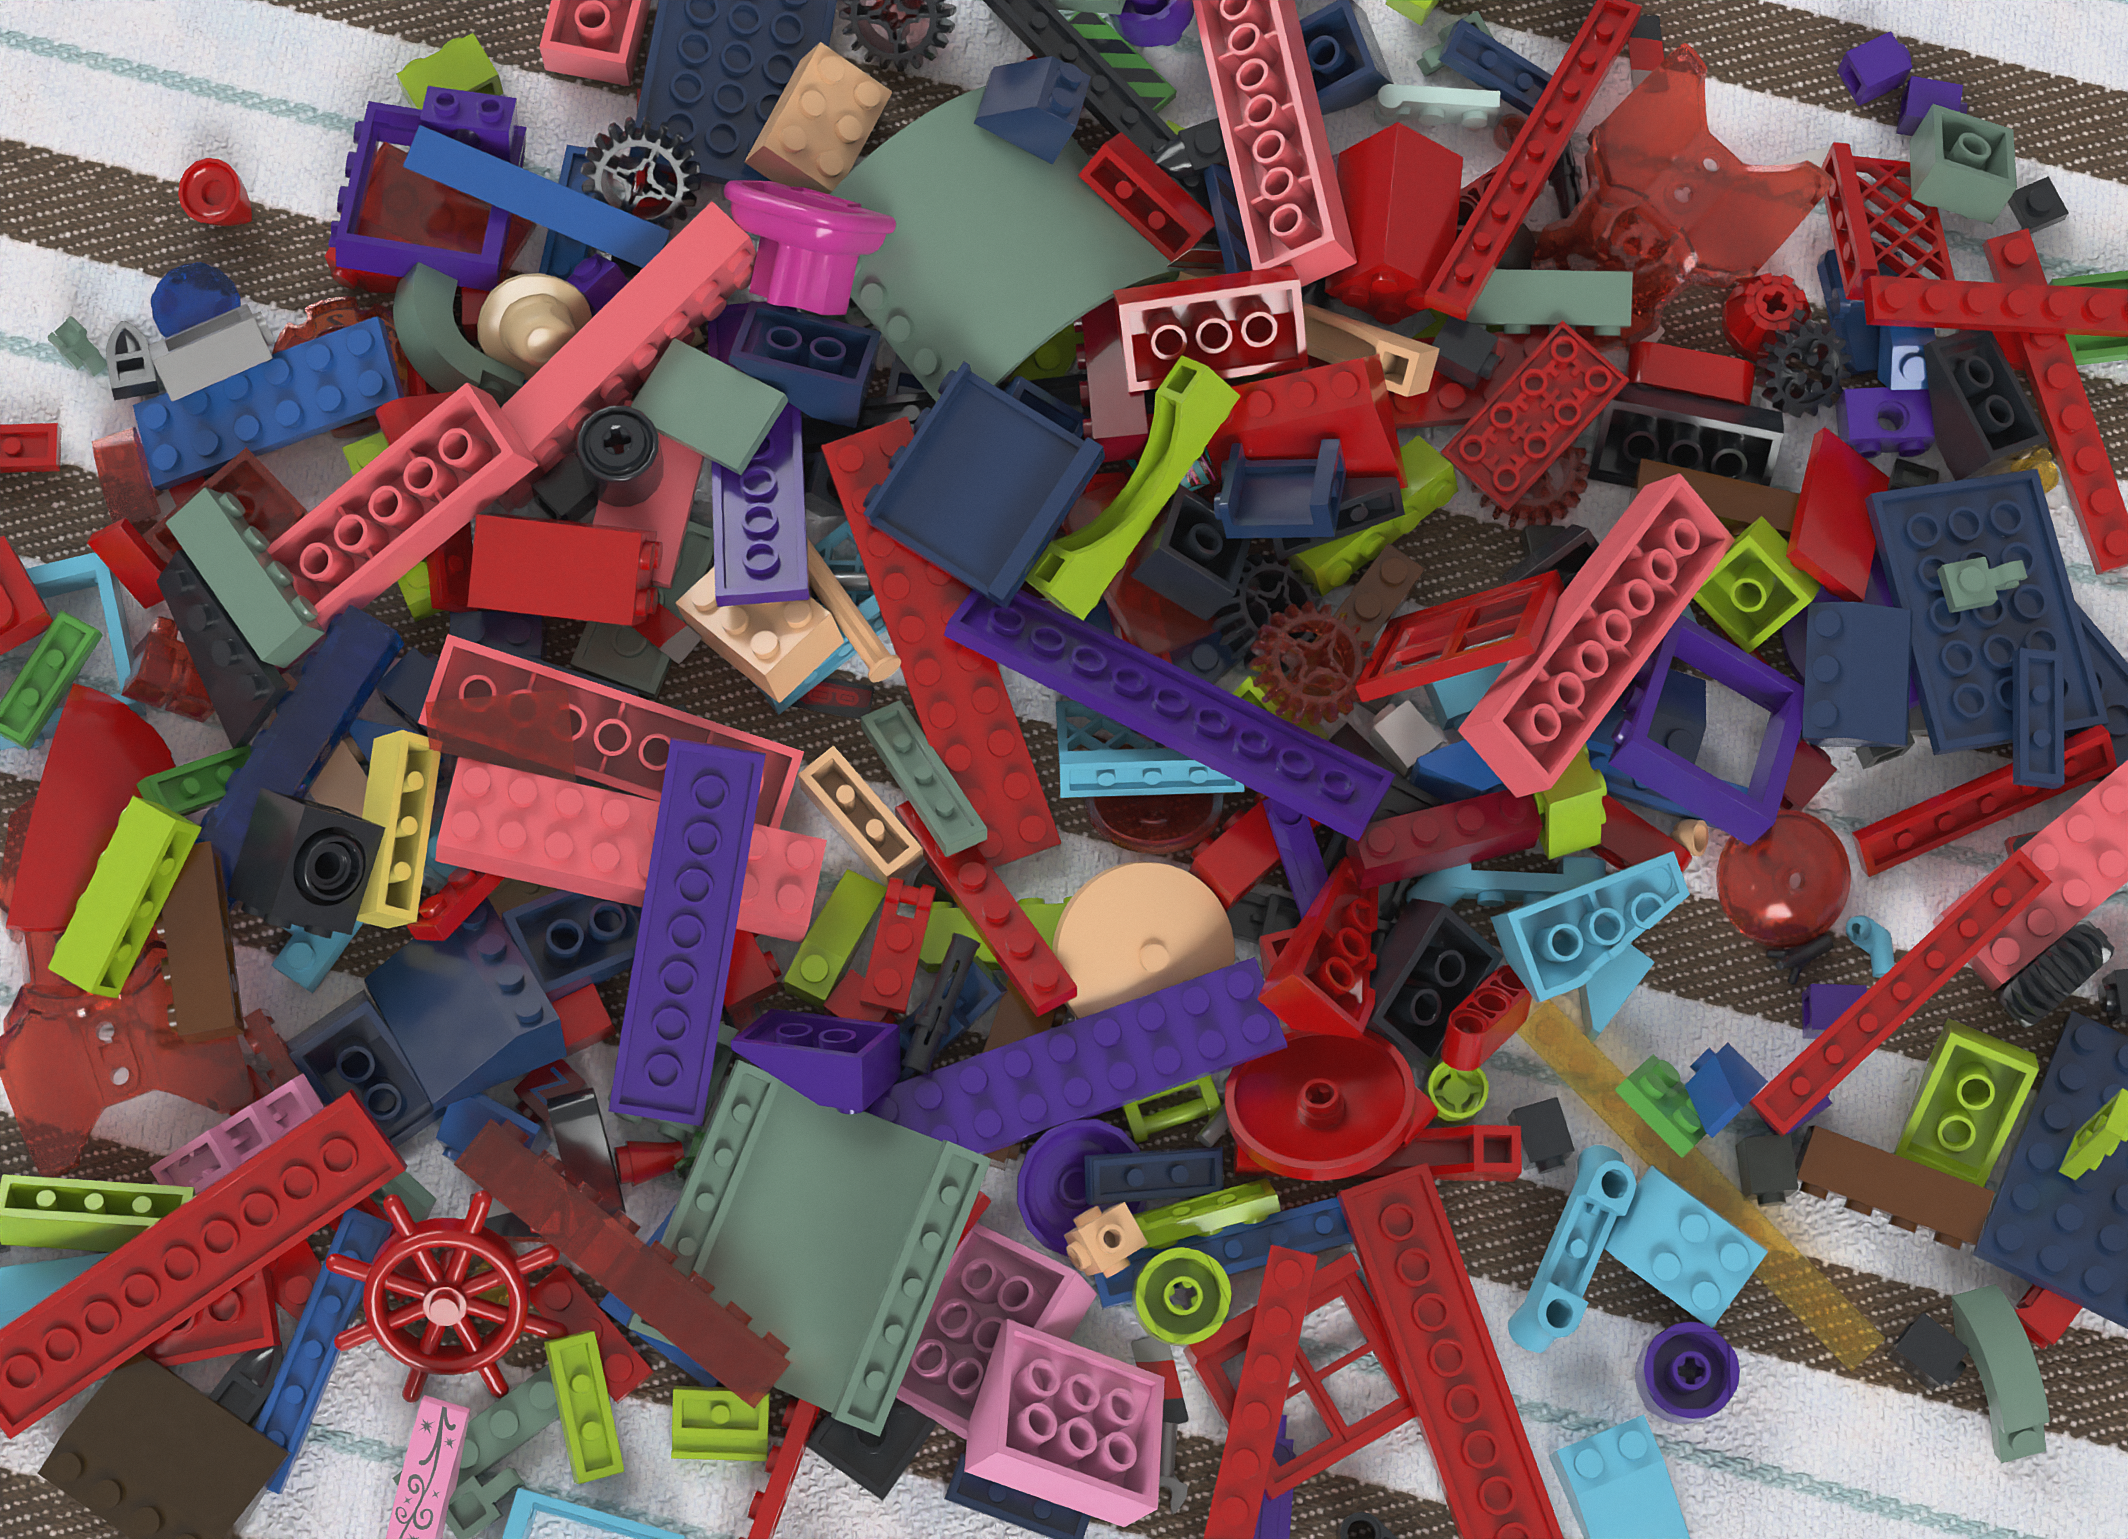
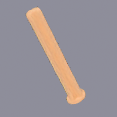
(850, 618)

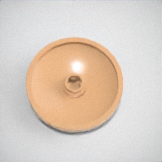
(1138, 934)

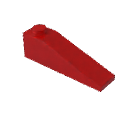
(1327, 963)

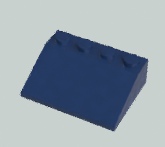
(466, 1009)

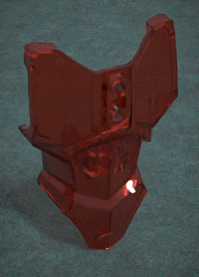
(1637, 224)
(61, 1069)

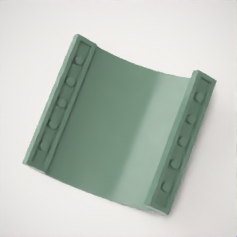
(985, 246)
(823, 1236)

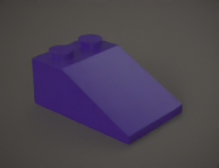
(824, 1056)

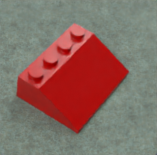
(1295, 411)

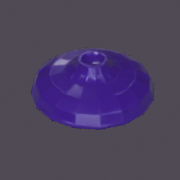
(1054, 1178)

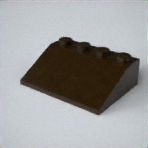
(163, 1457)

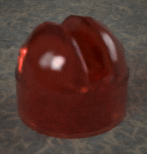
(1514, 125)

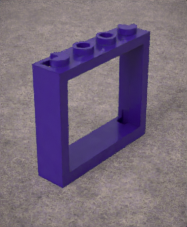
(395, 258)
(1682, 781)

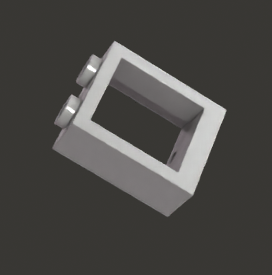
(212, 351)

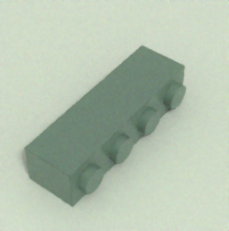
(1549, 296)
(246, 577)

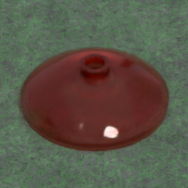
(1155, 821)
(1757, 887)

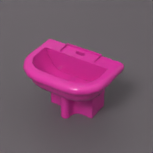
(805, 242)

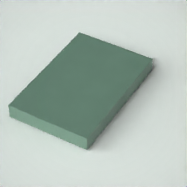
(709, 406)

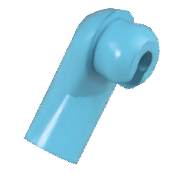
(1874, 940)

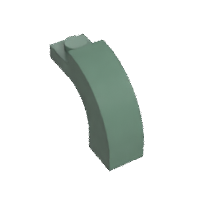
(435, 344)
(2007, 1370)

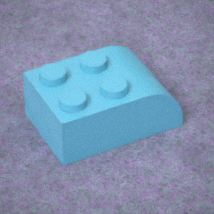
(1684, 1247)

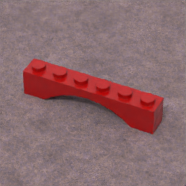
(1451, 1154)

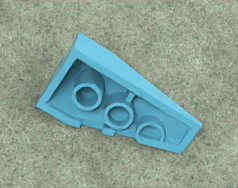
(1575, 932)

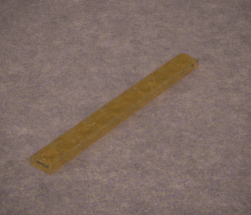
(1784, 1267)

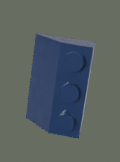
(1857, 675)
(1678, 718)

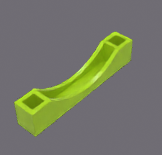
(1186, 416)

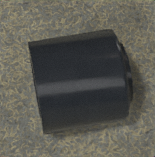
(622, 477)

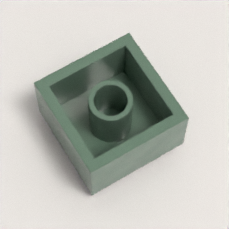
(1962, 164)

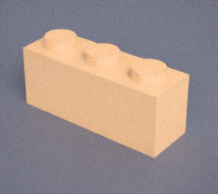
(860, 816)

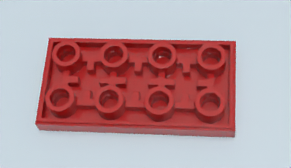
(1534, 416)
(1832, 523)

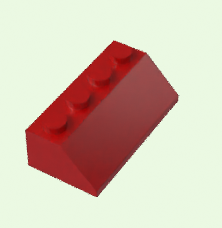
(1224, 321)

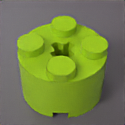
(1189, 1270)

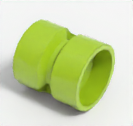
(1456, 1094)

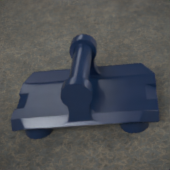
(1849, 315)

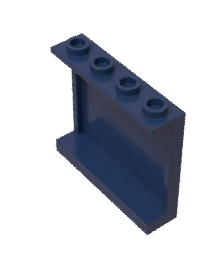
(982, 485)

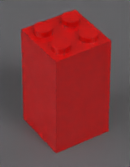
(1401, 220)
(564, 569)

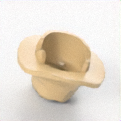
(530, 320)

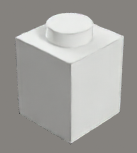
(1403, 736)

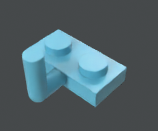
(309, 956)

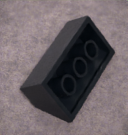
(1685, 433)

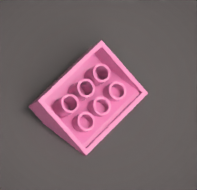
(983, 1287)
(1068, 1426)

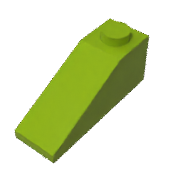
(834, 939)

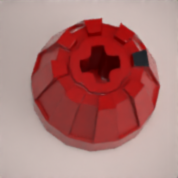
(1759, 310)

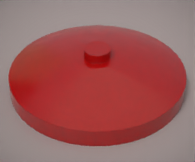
(1322, 1105)

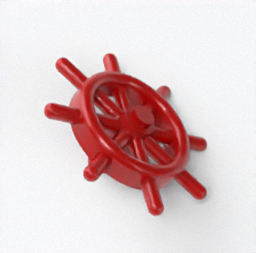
(446, 1296)

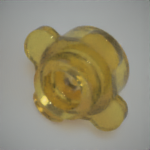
(2041, 461)

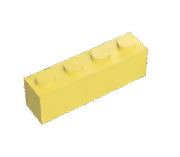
(402, 800)

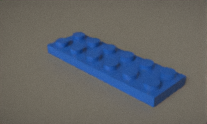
(270, 404)

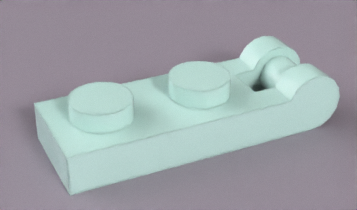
(1436, 105)

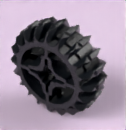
(897, 47)
(626, 169)
(1251, 609)
(2056, 974)

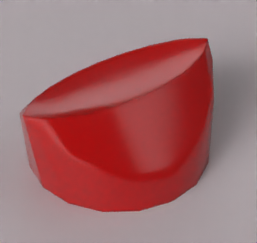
(214, 194)

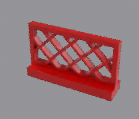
(1854, 223)

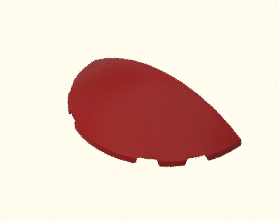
(84, 788)

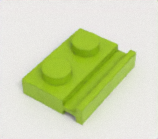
(718, 1425)

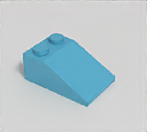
(1620, 1485)

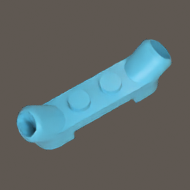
(1495, 887)
(1555, 1297)

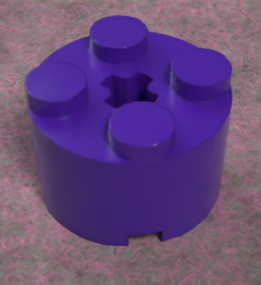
(1153, 21)
(1705, 1354)

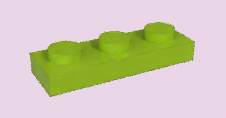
(2098, 1137)
(1208, 1213)
(584, 1406)

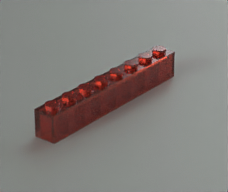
(624, 1262)

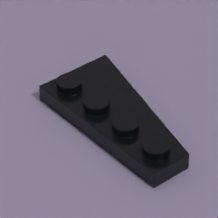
(233, 674)

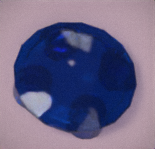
(192, 297)

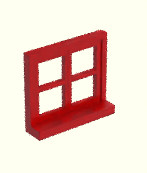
(1451, 627)
(1232, 1338)

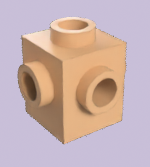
(1104, 1240)

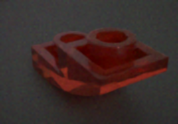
(124, 477)

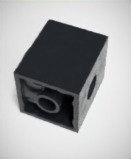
(305, 864)

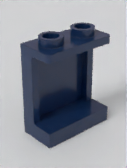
(1281, 495)

